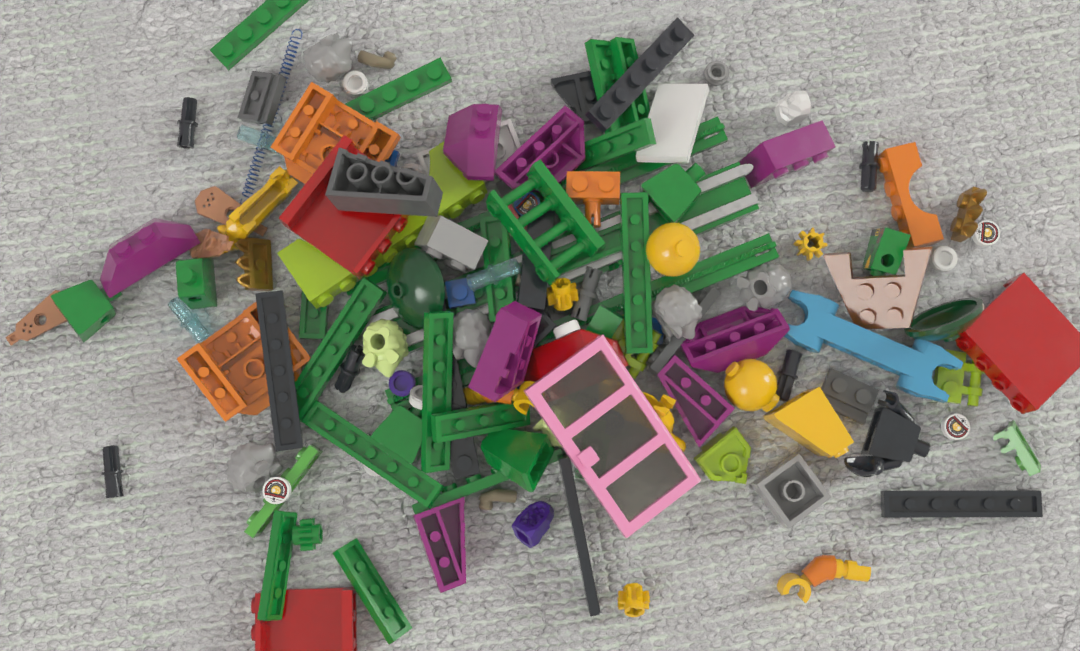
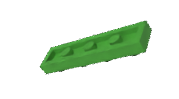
(305, 459)

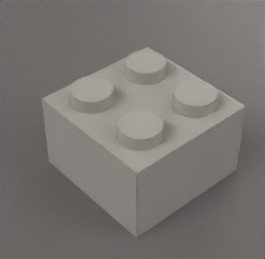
(451, 242)
(791, 490)

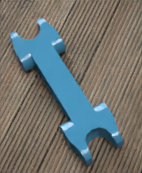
(911, 364)

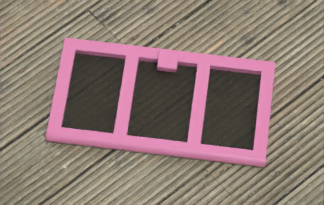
(613, 435)

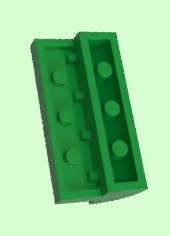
(607, 64)

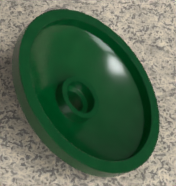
(414, 285)
(946, 320)

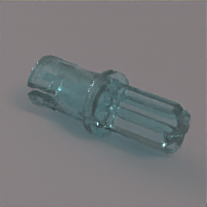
(256, 137)
(493, 274)
(189, 320)

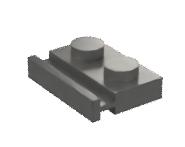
(262, 98)
(849, 396)

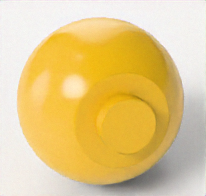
(673, 249)
(751, 385)

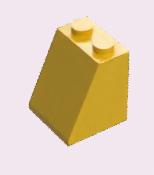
(812, 423)

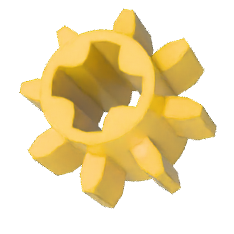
(815, 249)
(562, 294)
(633, 600)

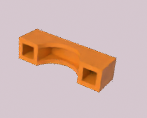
(898, 166)

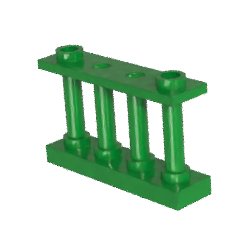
(556, 200)

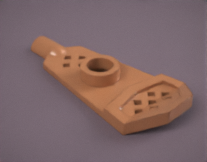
(219, 207)
(211, 244)
(46, 308)

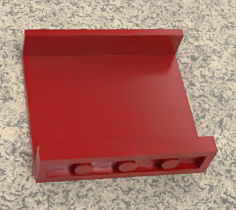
(344, 236)
(1023, 344)
(310, 621)

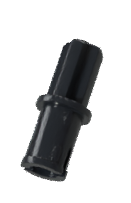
(187, 123)
(869, 166)
(349, 369)
(788, 374)
(112, 472)

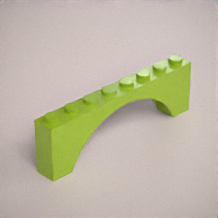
(324, 278)

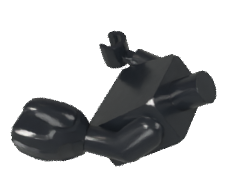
(889, 440)

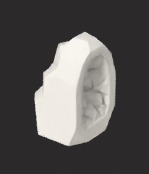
(793, 108)

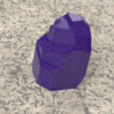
(533, 523)

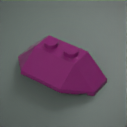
(473, 140)
(556, 144)
(144, 252)
(734, 338)

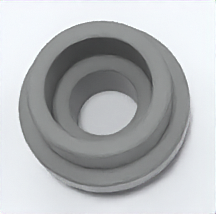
(716, 66)

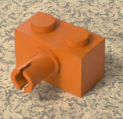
(593, 190)

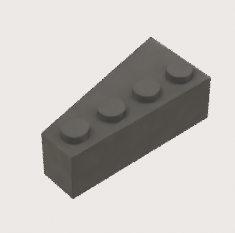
(381, 188)

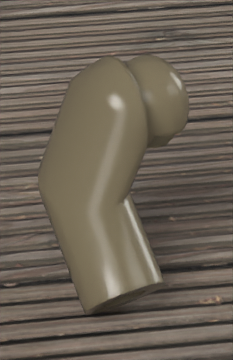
(377, 61)
(498, 495)

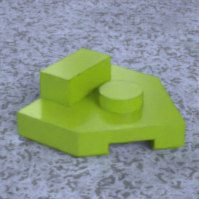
(725, 457)

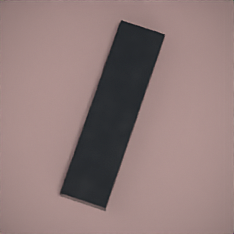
(531, 288)

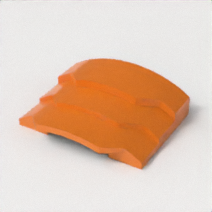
(319, 125)
(232, 366)

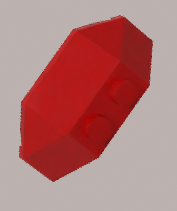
(557, 351)

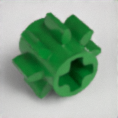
(307, 534)

